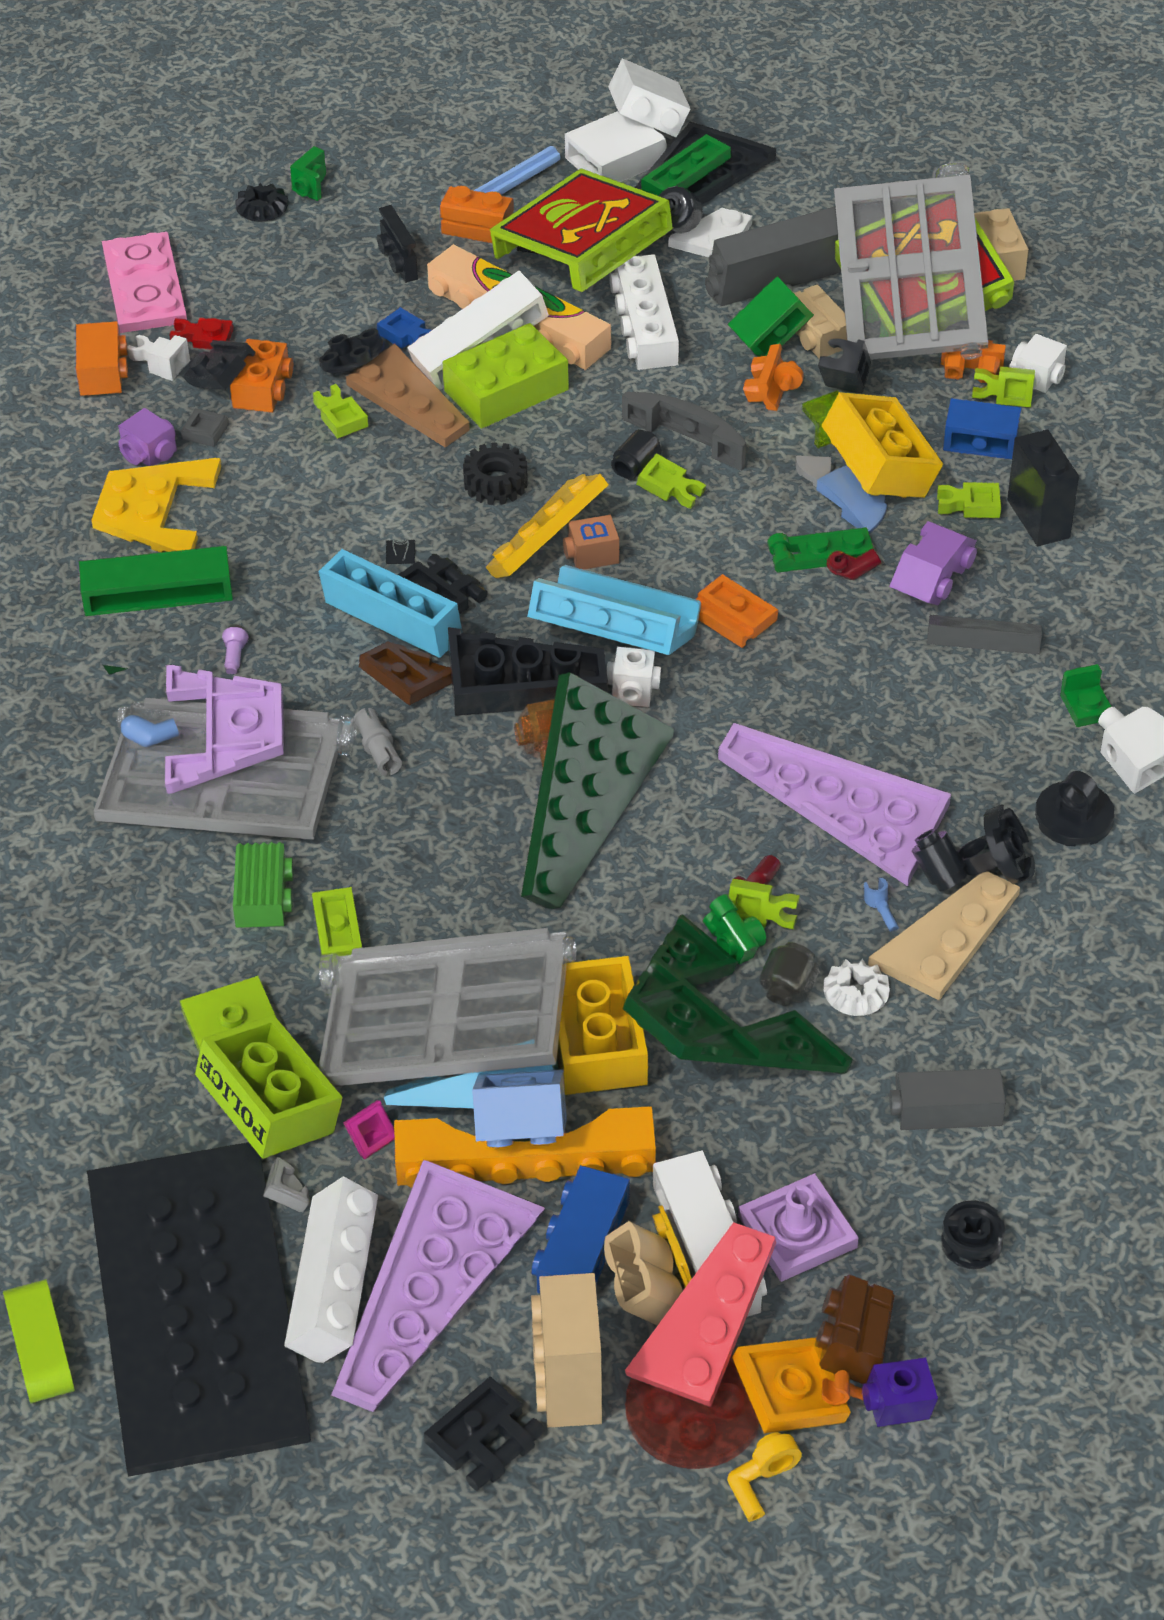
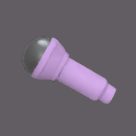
(235, 638)

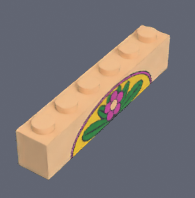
(568, 328)

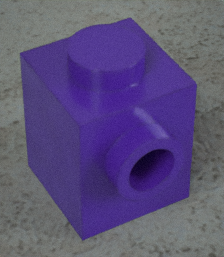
(900, 1392)

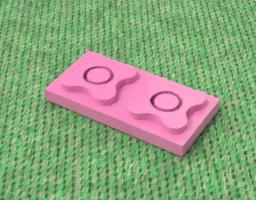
(143, 281)

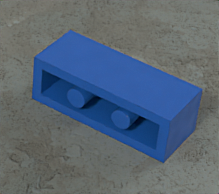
(576, 1237)

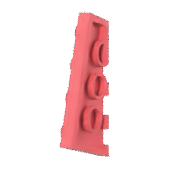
(703, 1325)

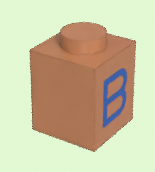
(592, 542)

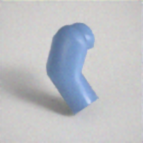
(147, 733)

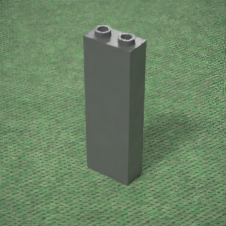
(791, 249)

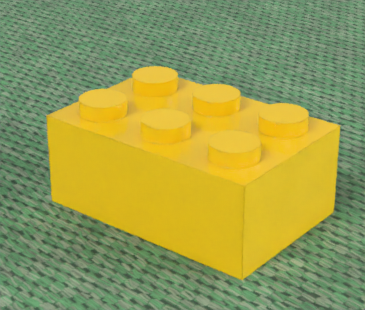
(882, 445)
(598, 1039)

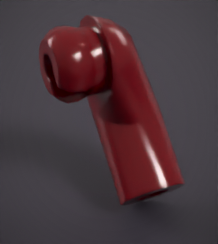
(852, 567)
(764, 871)

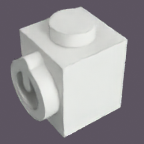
(1044, 357)

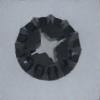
(258, 210)

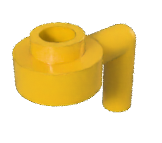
(772, 1456)

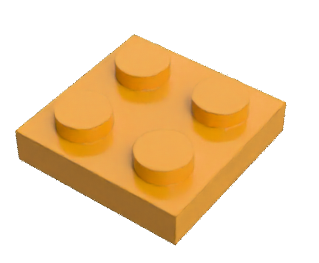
(787, 1385)

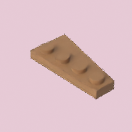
(408, 394)

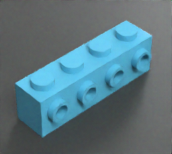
(389, 602)

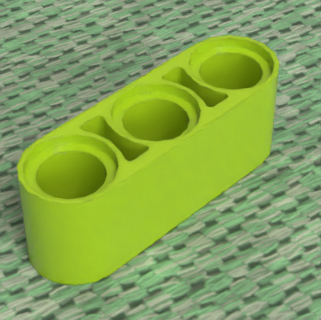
(38, 1341)

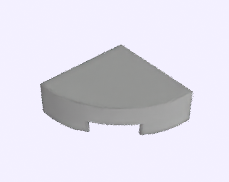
(813, 467)
(285, 1187)

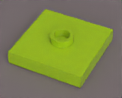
(225, 1008)

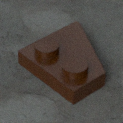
(405, 671)

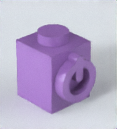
(147, 439)

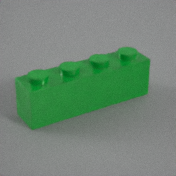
(155, 580)

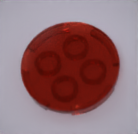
(688, 1431)

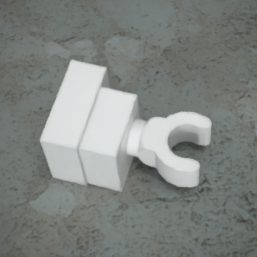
(163, 356)

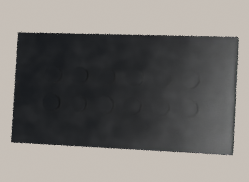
(195, 1309)

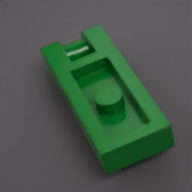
(816, 548)

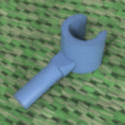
(878, 899)

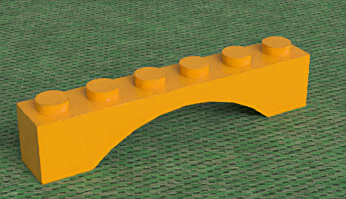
(612, 1143)

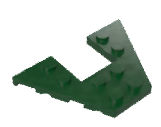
(699, 1031)

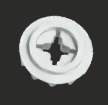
(847, 998)

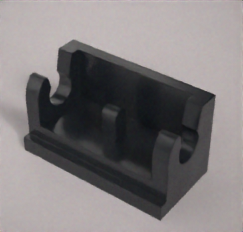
(850, 369)

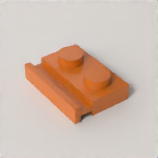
(734, 611)

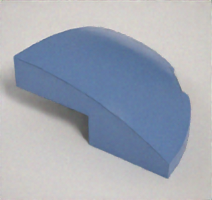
(857, 506)

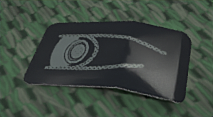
(400, 551)

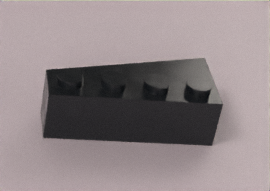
(509, 674)

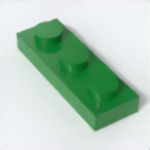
(687, 165)

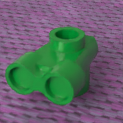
(733, 934)

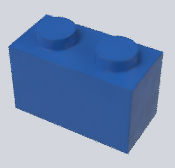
(981, 428)

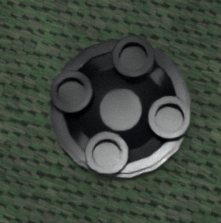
(352, 352)

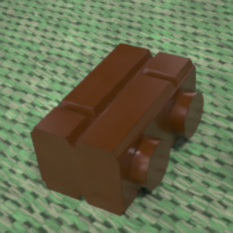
(855, 1327)

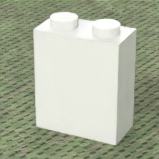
(649, 97)
(614, 147)

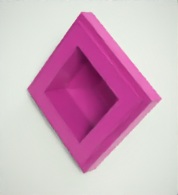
(370, 1129)

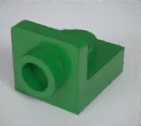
(309, 173)
(1084, 695)

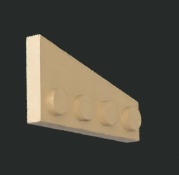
(946, 938)

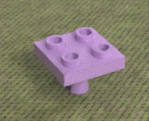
(804, 1223)

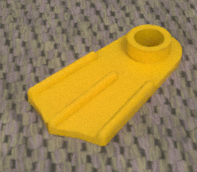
(665, 1230)

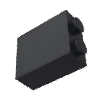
(1042, 487)

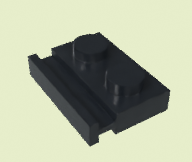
(398, 244)
(219, 366)

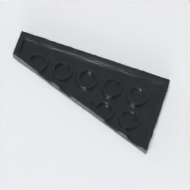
(745, 159)

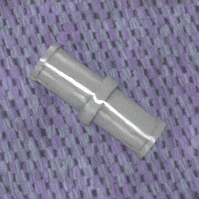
(377, 741)

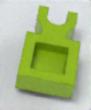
(1011, 386)
(340, 414)
(667, 480)
(974, 499)
(756, 901)

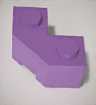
(927, 568)

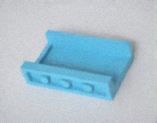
(615, 609)

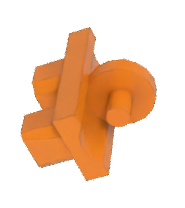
(991, 360)
(772, 378)

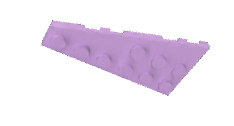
(852, 802)
(437, 1260)

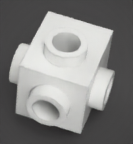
(634, 675)

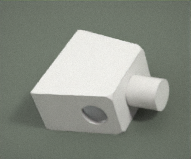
(1134, 745)

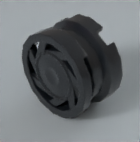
(972, 1233)

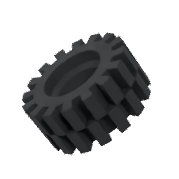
(495, 487)

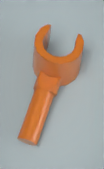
(840, 1390)

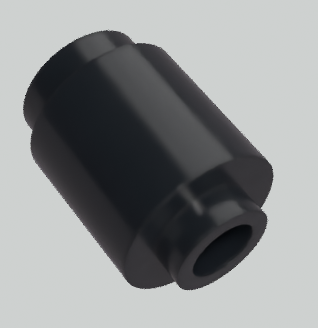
(635, 454)
(939, 859)

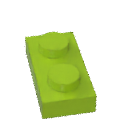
(336, 921)

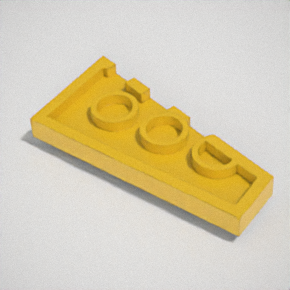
(546, 523)

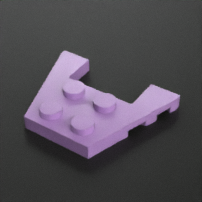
(241, 725)

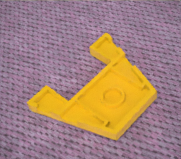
(139, 500)

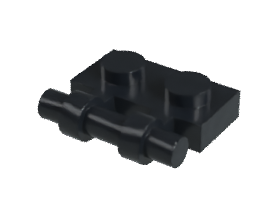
(435, 580)
(476, 1422)

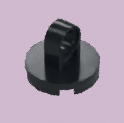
(1075, 811)
(1000, 847)

